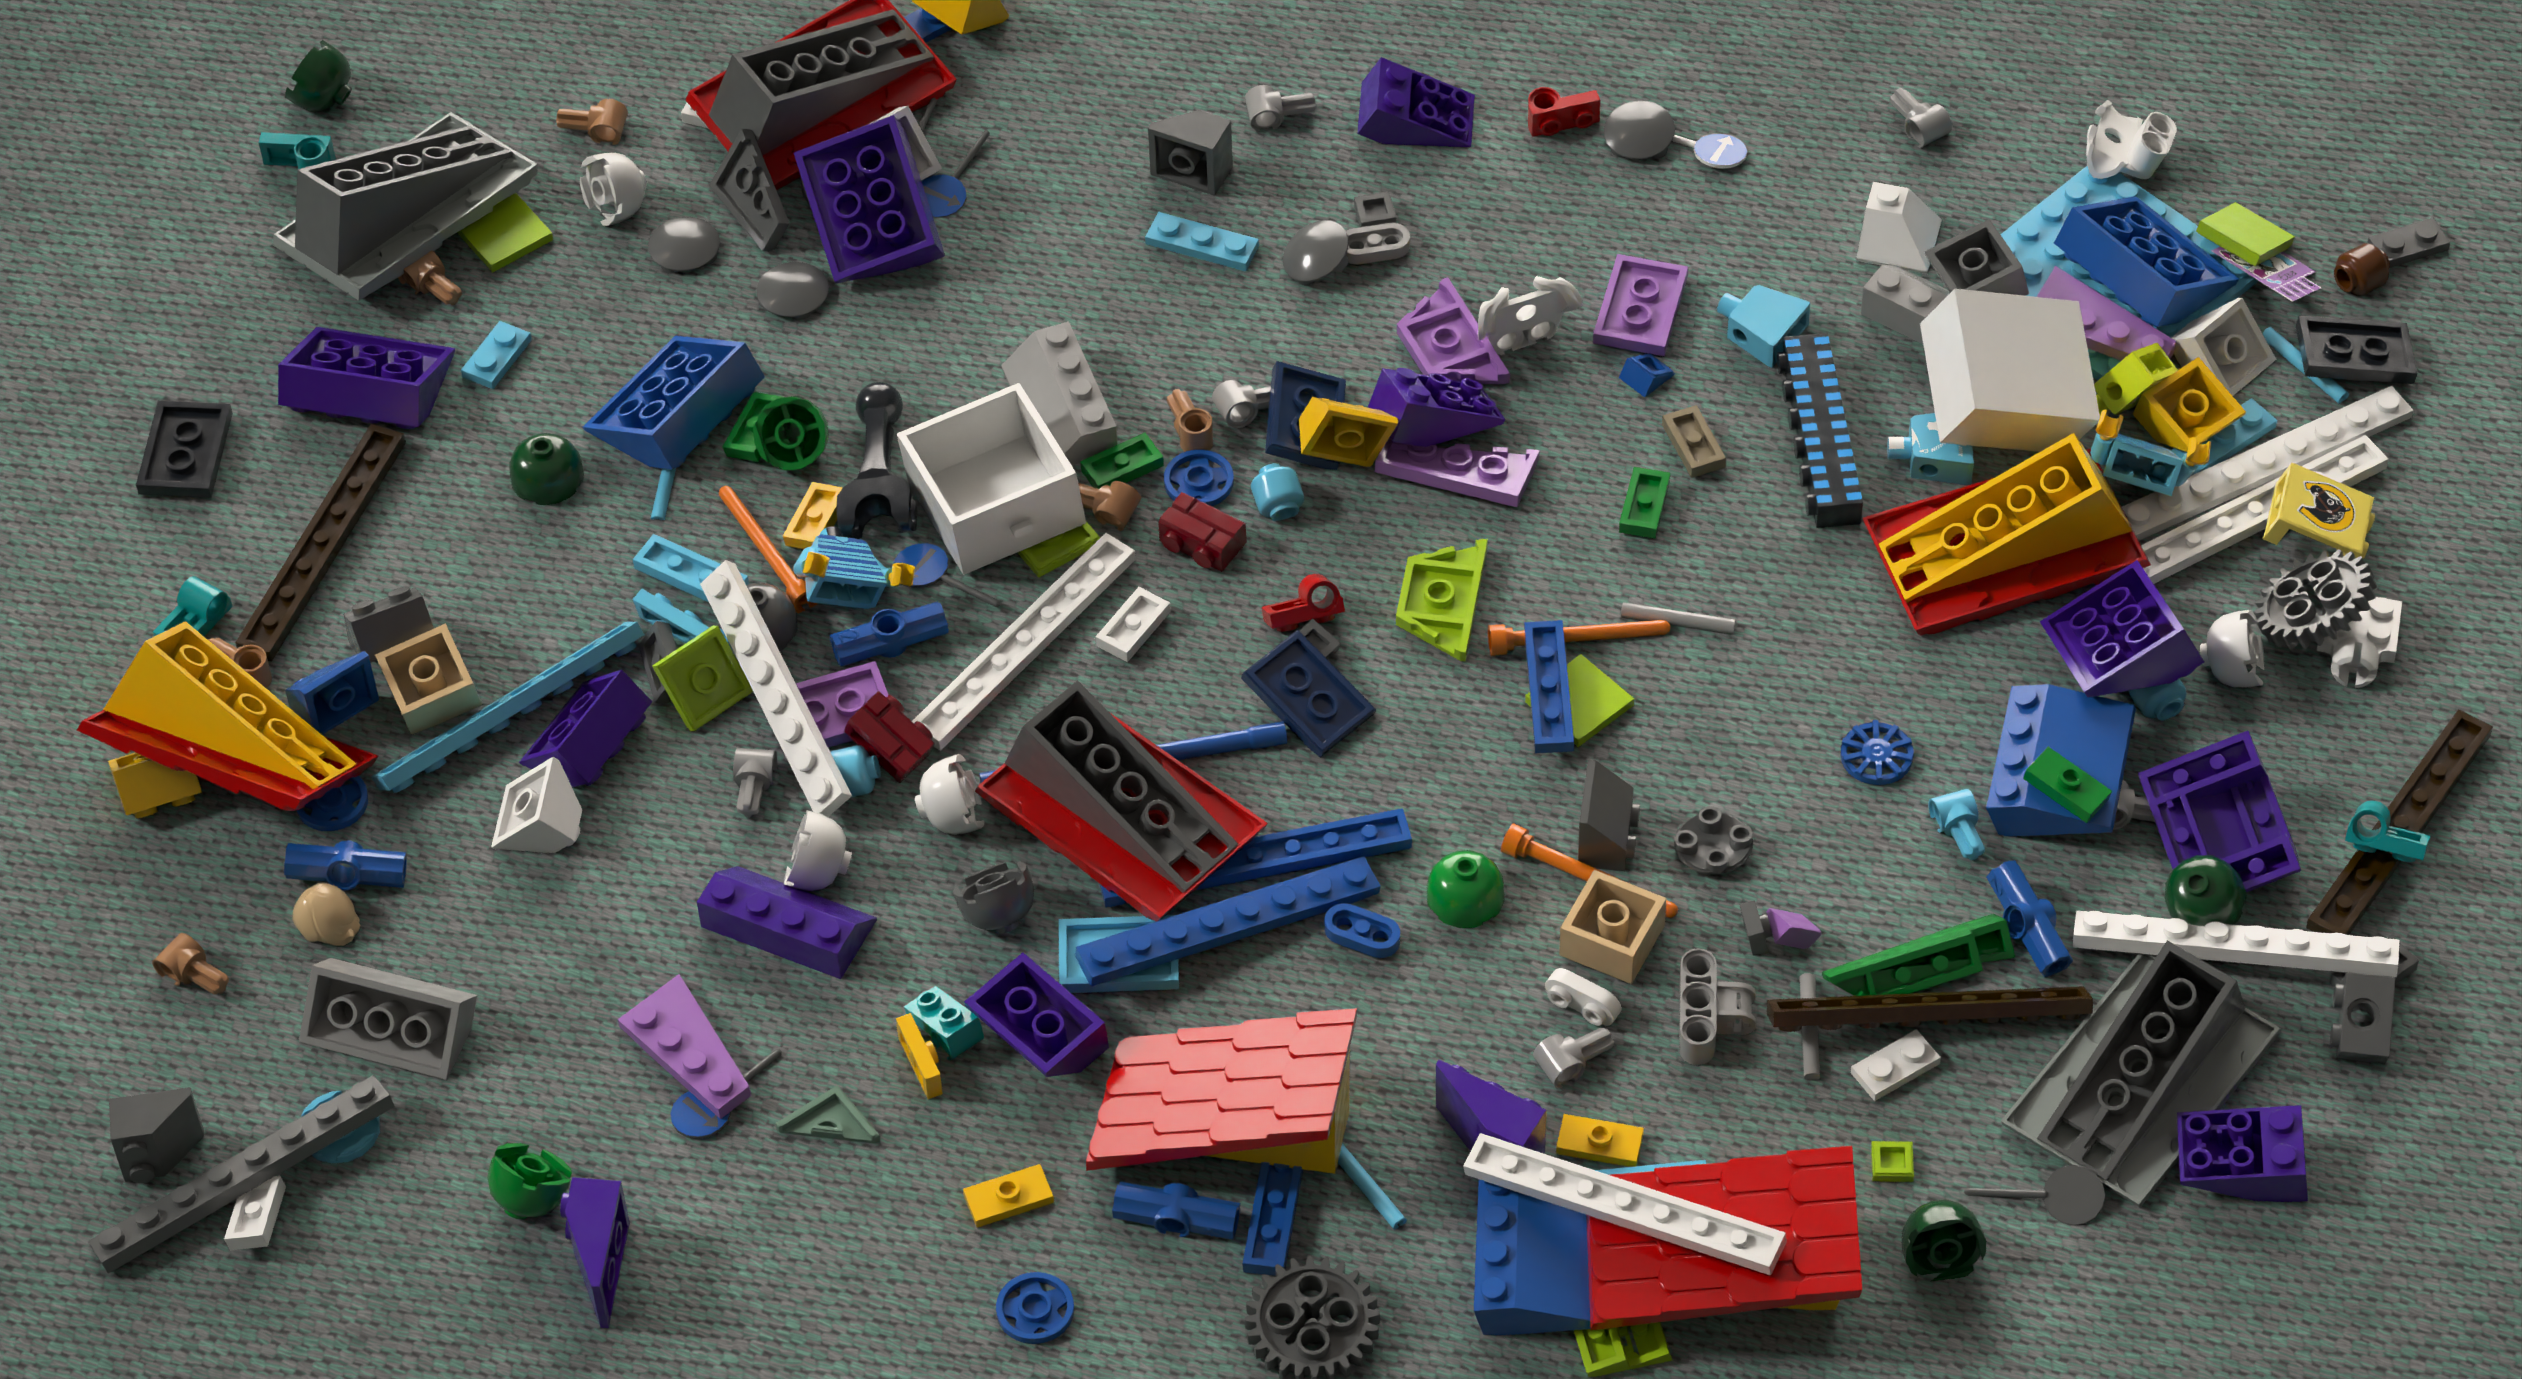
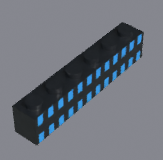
(1821, 431)

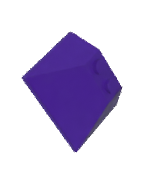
(2224, 808)

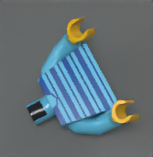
(2141, 461)
(846, 572)

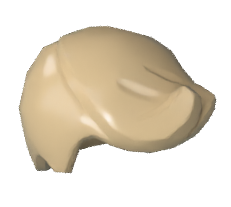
(326, 915)

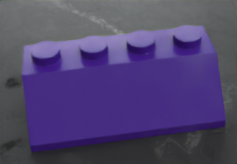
(783, 920)

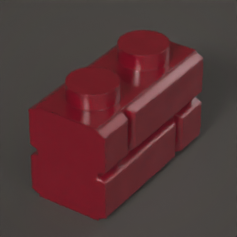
(1201, 532)
(890, 735)

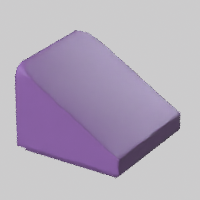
(1792, 929)

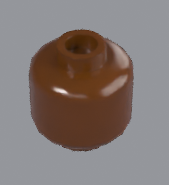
(2362, 269)

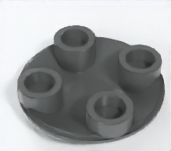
(1639, 130)
(684, 244)
(1316, 252)
(792, 290)
(1713, 842)

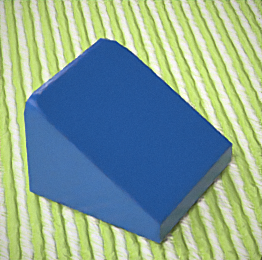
(1645, 373)

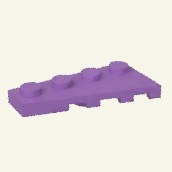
(2106, 324)
(1479, 474)
(686, 1045)

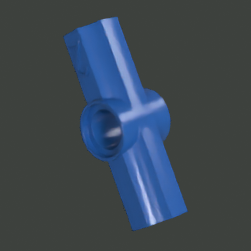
(889, 633)
(366, 868)
(2029, 918)
(1176, 1210)

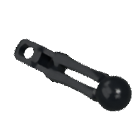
(876, 488)

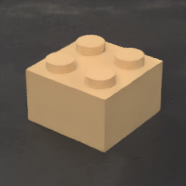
(428, 679)
(1612, 926)

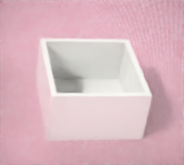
(2008, 370)
(991, 478)

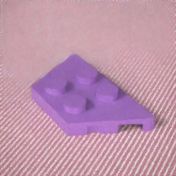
(1445, 339)

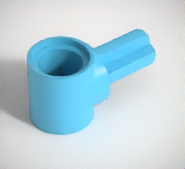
(1957, 818)

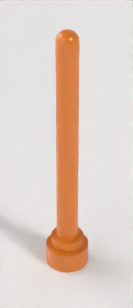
(795, 587)
(1504, 639)
(1519, 842)

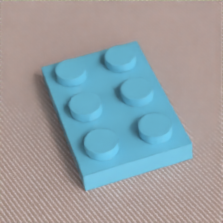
(1086, 930)

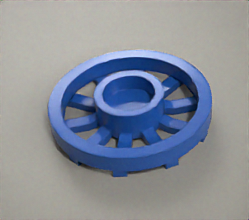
(1877, 753)

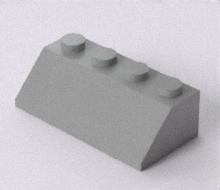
(1900, 300)
(1063, 391)
(386, 1017)

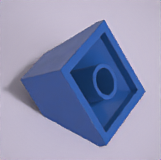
(334, 693)

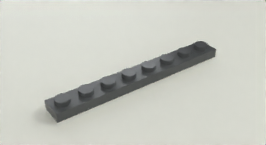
(241, 1173)

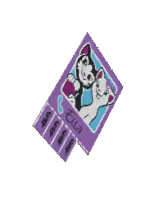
(2279, 273)

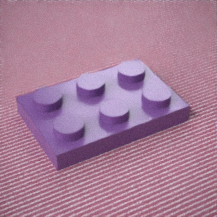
(1640, 305)
(838, 697)

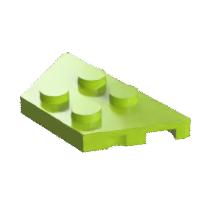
(1442, 596)

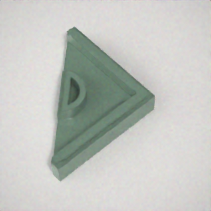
(830, 1117)

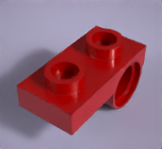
(1551, 113)
(1287, 614)

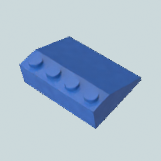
(2143, 259)
(677, 400)
(2082, 729)
(1529, 1264)

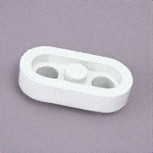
(1591, 1000)

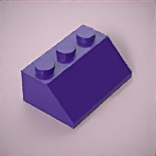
(591, 727)
(1040, 1018)

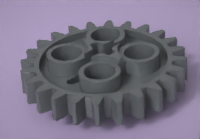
(2341, 585)
(1284, 1299)

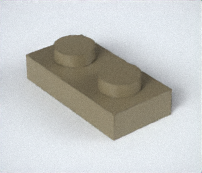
(1694, 441)

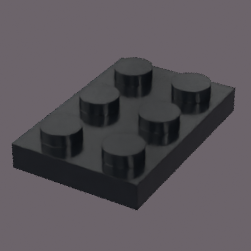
(2356, 349)
(184, 449)

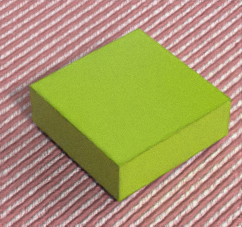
(1892, 1161)

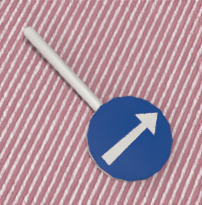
(1717, 150)

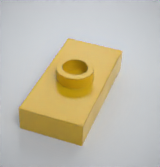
(813, 515)
(920, 1055)
(1599, 1140)
(1008, 1195)

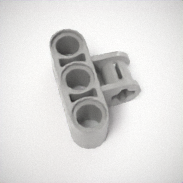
(1717, 1004)

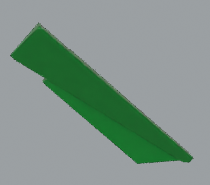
(1927, 960)

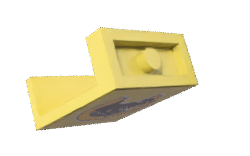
(2320, 511)

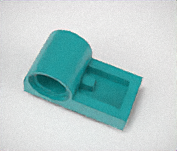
(295, 149)
(198, 605)
(2402, 843)
(945, 1021)

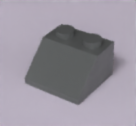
(1192, 150)
(1978, 262)
(387, 622)
(1606, 819)
(153, 1132)

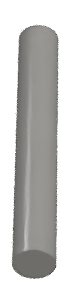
(1678, 618)
(1810, 1033)

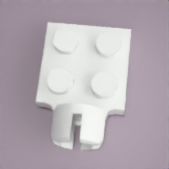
(2366, 643)

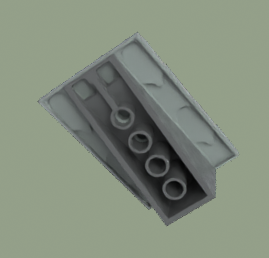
(394, 204)
(2160, 1045)

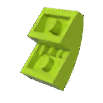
(1605, 1353)

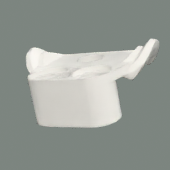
(2140, 145)
(1528, 317)

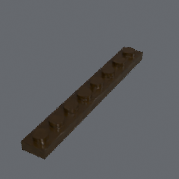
(322, 540)
(2409, 810)
(1945, 1007)

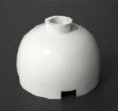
(615, 180)
(2233, 646)
(947, 795)
(817, 853)

